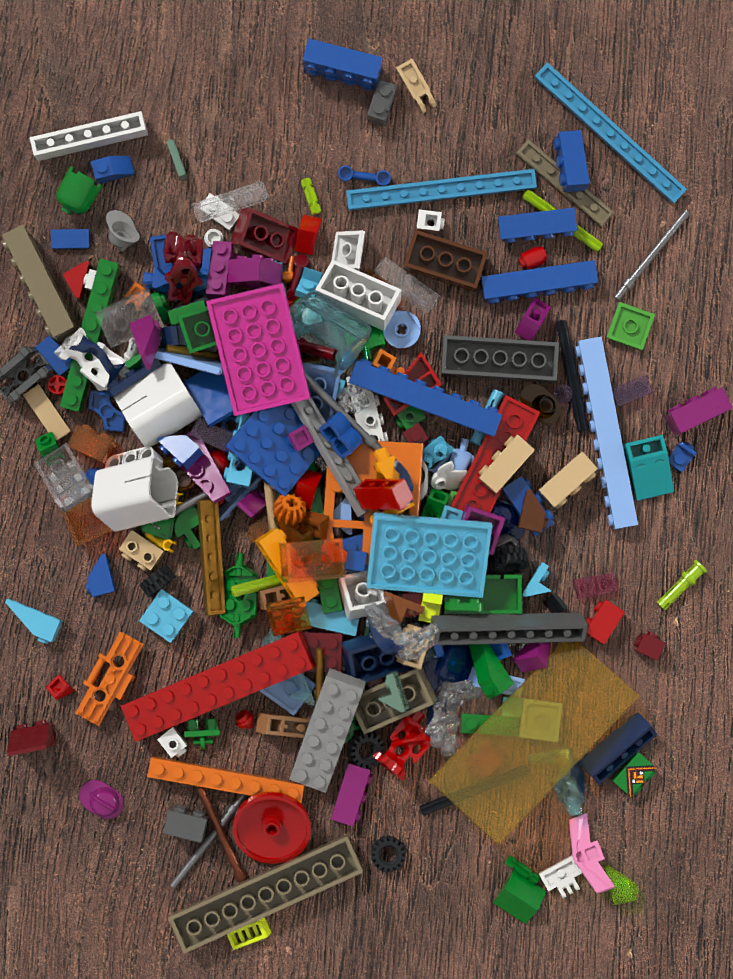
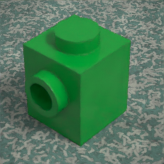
(409, 417)

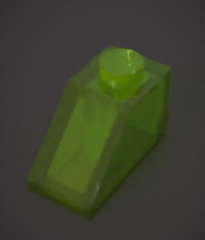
(624, 888)

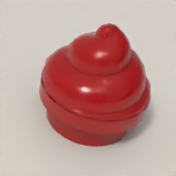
(244, 719)

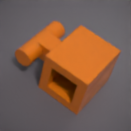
(387, 360)

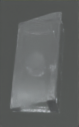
(418, 294)

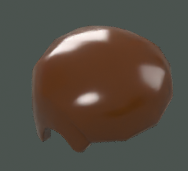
(185, 483)

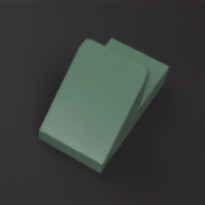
(396, 698)

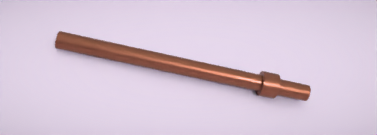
(240, 874)

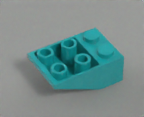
(649, 467)

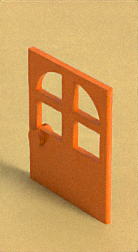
(362, 461)

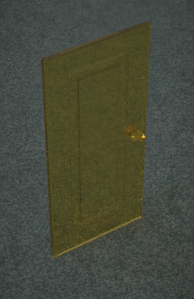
(533, 740)

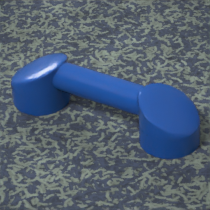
(346, 174)

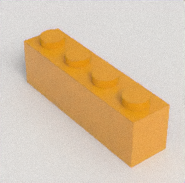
(269, 547)

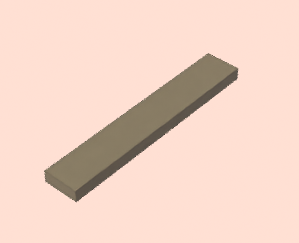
(547, 169)

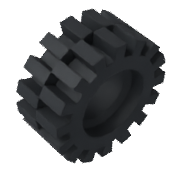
(509, 560)
(157, 581)
(355, 745)
(388, 866)

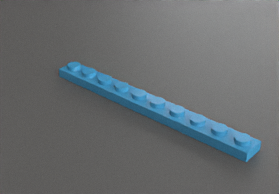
(610, 133)
(441, 189)

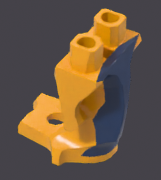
(390, 468)

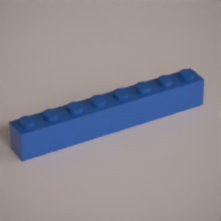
(425, 398)

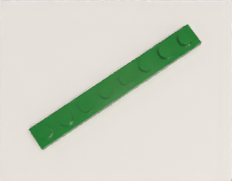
(329, 587)

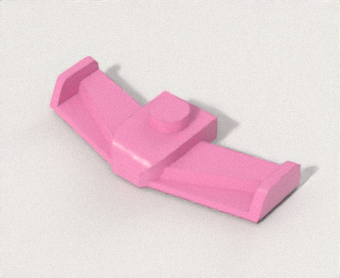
(588, 854)

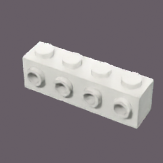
(369, 417)

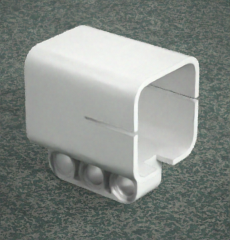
(158, 404)
(134, 490)

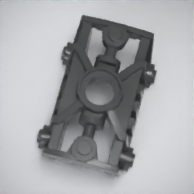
(19, 364)

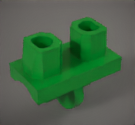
(211, 730)

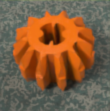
(289, 509)

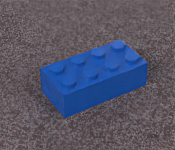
(342, 64)

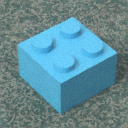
(166, 616)

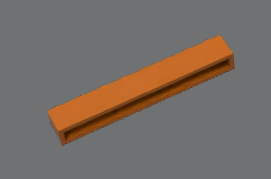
(221, 778)

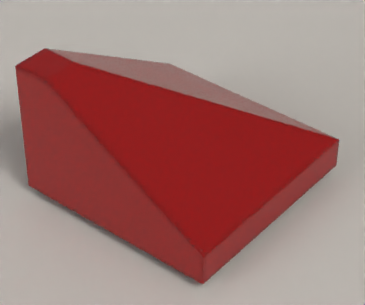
(59, 687)

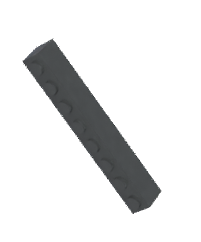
(509, 628)

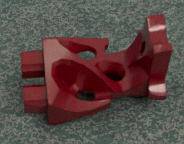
(186, 256)

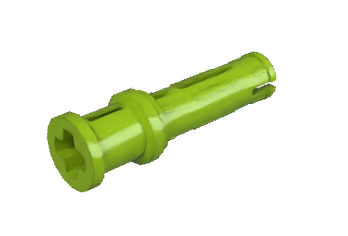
(688, 578)

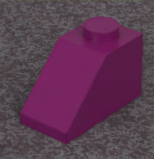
(532, 319)

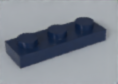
(131, 377)

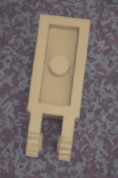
(415, 84)

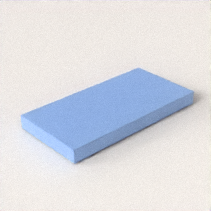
(200, 363)

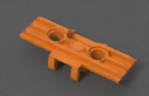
(114, 681)

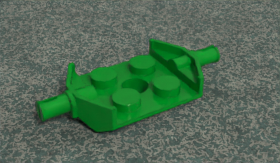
(237, 610)

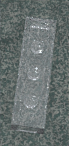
(230, 201)

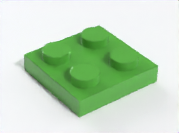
(630, 326)

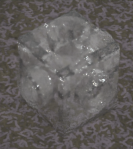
(359, 399)

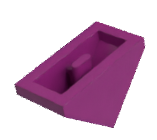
(533, 656)

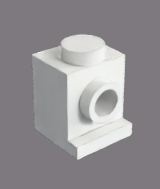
(425, 216)

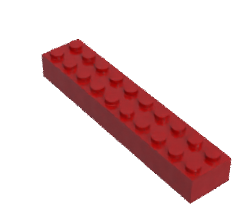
(218, 686)

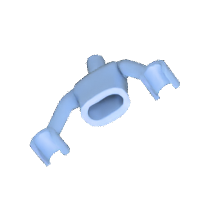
(460, 457)

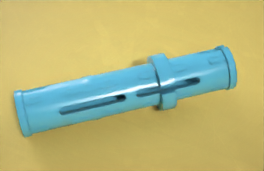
(493, 401)

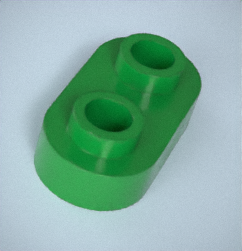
(160, 302)
(456, 605)

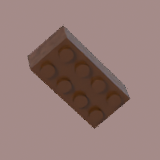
(445, 260)

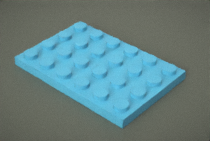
(428, 555)

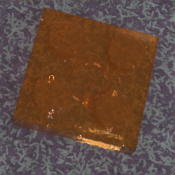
(288, 616)

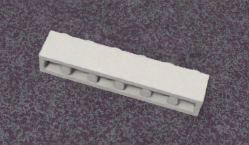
(88, 136)

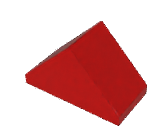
(307, 235)
(75, 278)
(308, 486)

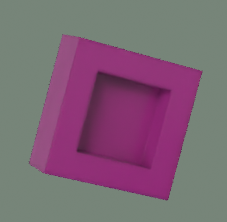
(300, 438)

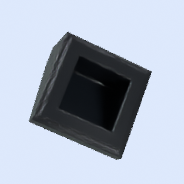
(555, 603)

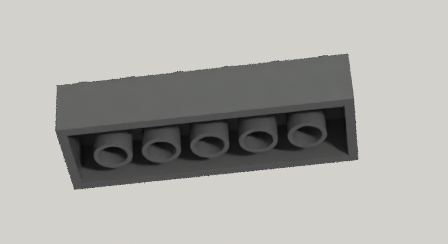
(499, 359)

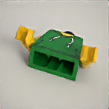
(162, 532)

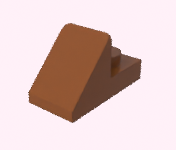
(398, 606)

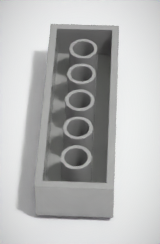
(327, 730)

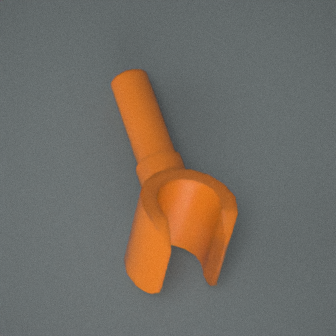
(288, 276)

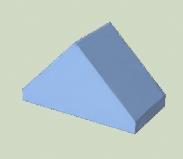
(343, 512)

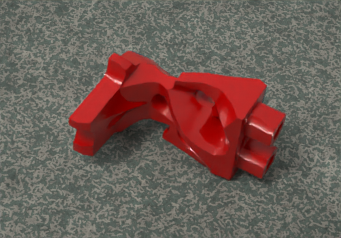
(414, 735)

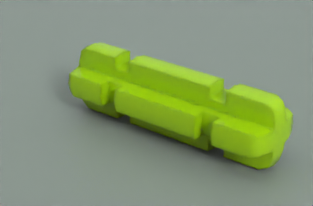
(311, 196)

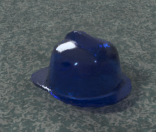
(511, 518)

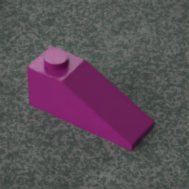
(147, 338)
(253, 504)

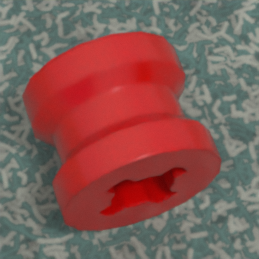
(55, 383)

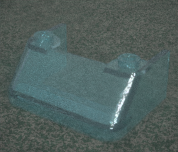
(332, 325)

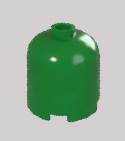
(77, 192)

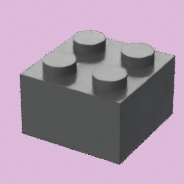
(186, 823)

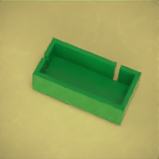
(499, 596)

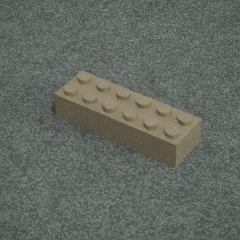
(40, 283)

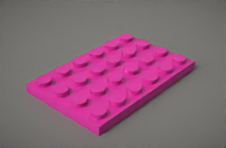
(258, 349)

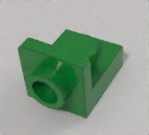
(46, 444)

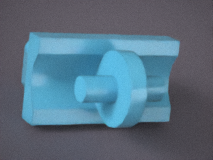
(436, 451)

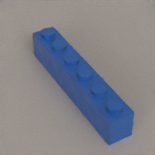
(539, 281)

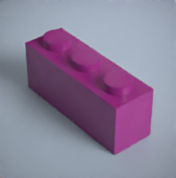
(218, 271)
(351, 794)

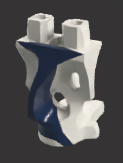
(104, 360)

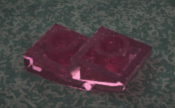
(595, 585)

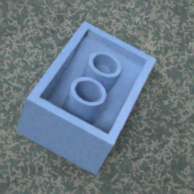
(324, 377)

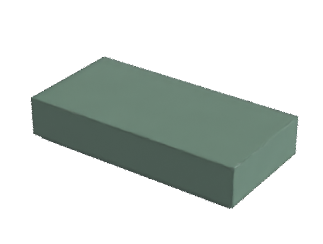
(176, 159)

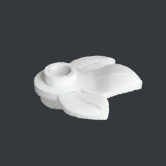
(447, 477)

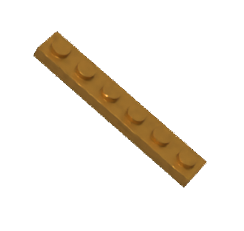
(211, 557)

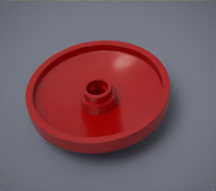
(271, 827)

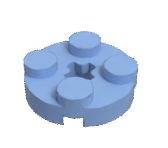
(412, 332)

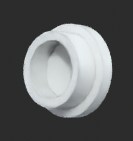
(212, 235)

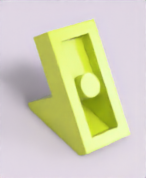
(432, 606)

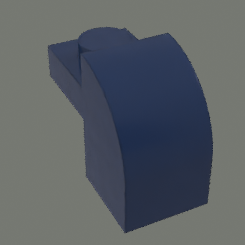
(172, 336)

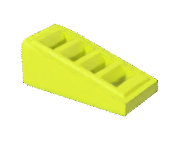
(264, 928)

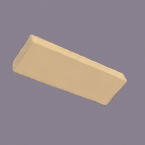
(47, 412)

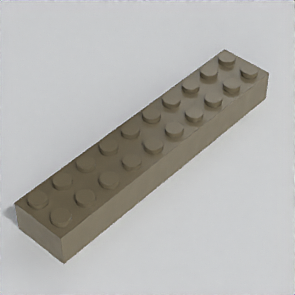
(265, 893)

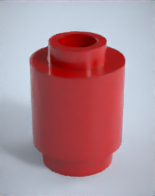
(532, 258)

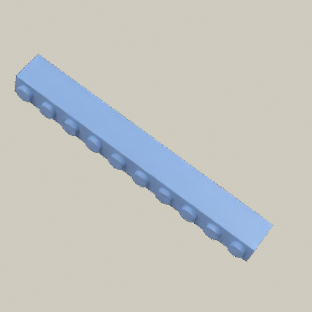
(606, 432)

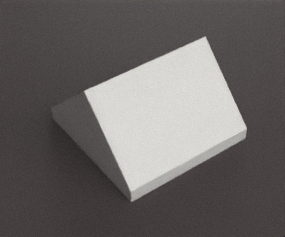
(349, 248)

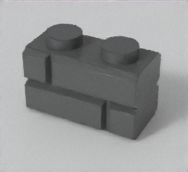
(381, 102)

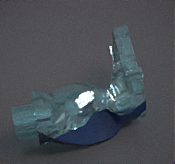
(571, 790)

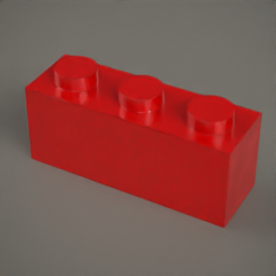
(383, 494)

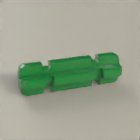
(522, 869)

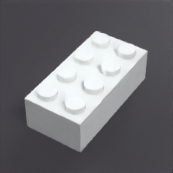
(360, 294)

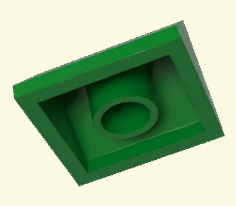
(520, 897)

